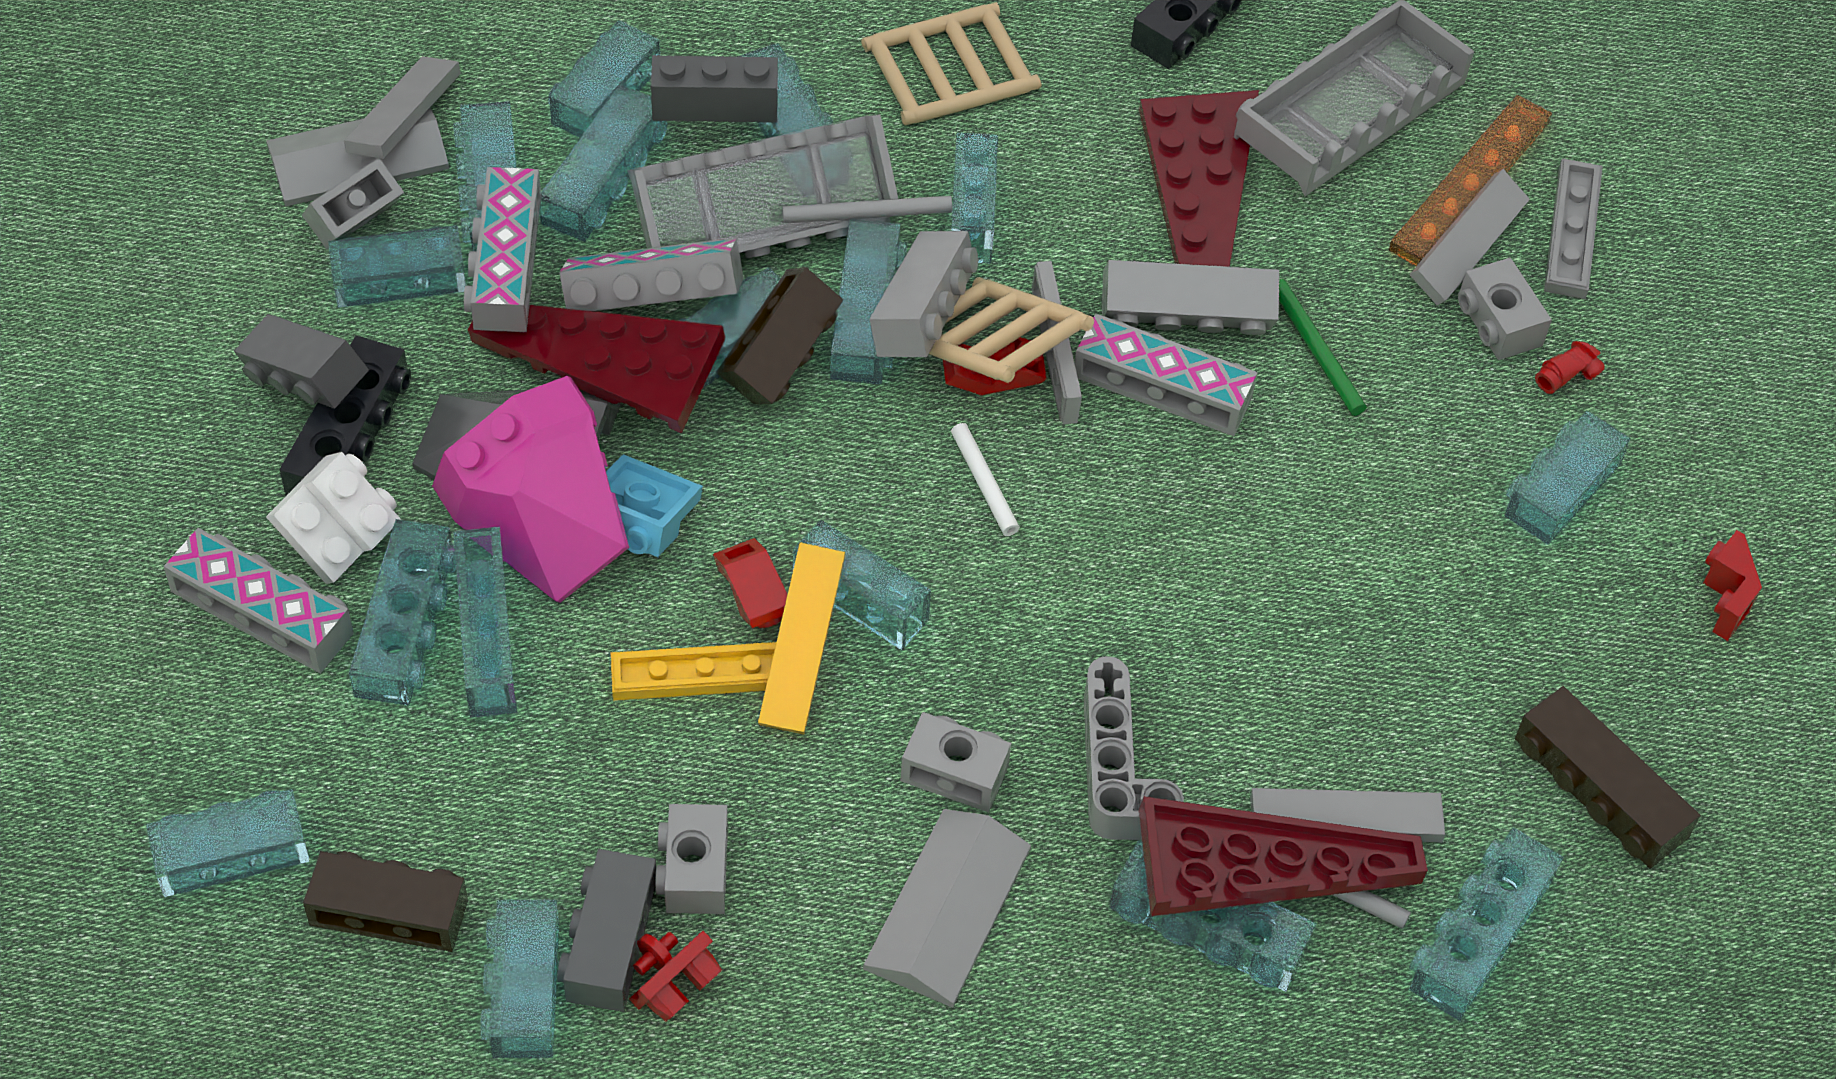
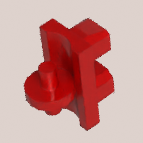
(692, 960)

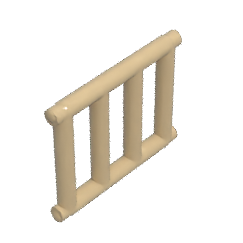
(949, 101)
(1007, 301)

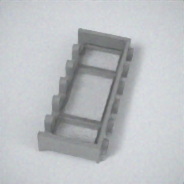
(1354, 94)
(745, 185)

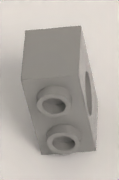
(353, 203)
(1504, 309)
(966, 781)
(693, 885)

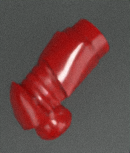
(1563, 367)

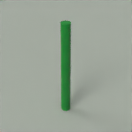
(1320, 350)

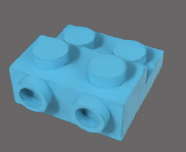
(650, 503)

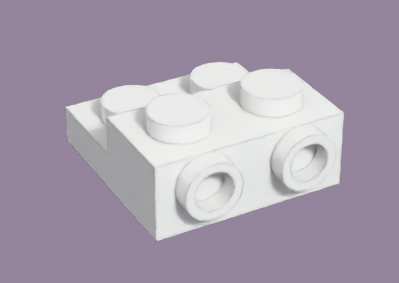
(334, 515)

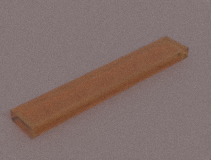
(1494, 150)

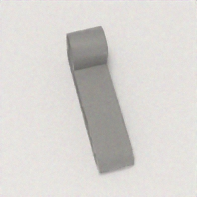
(1115, 748)

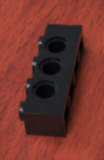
(1173, 27)
(358, 416)

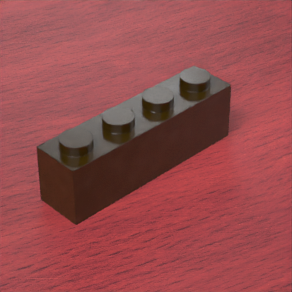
(1606, 777)

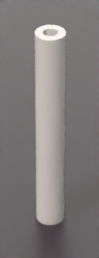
(985, 479)

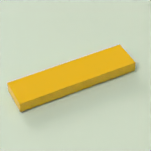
(801, 638)
(691, 671)

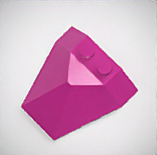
(542, 482)

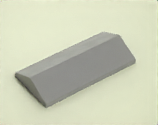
(317, 159)
(948, 905)

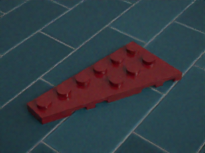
(1198, 171)
(617, 357)
(1233, 857)

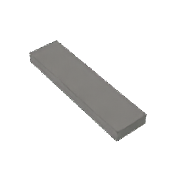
(402, 107)
(1573, 229)
(1469, 237)
(1060, 357)
(1379, 810)

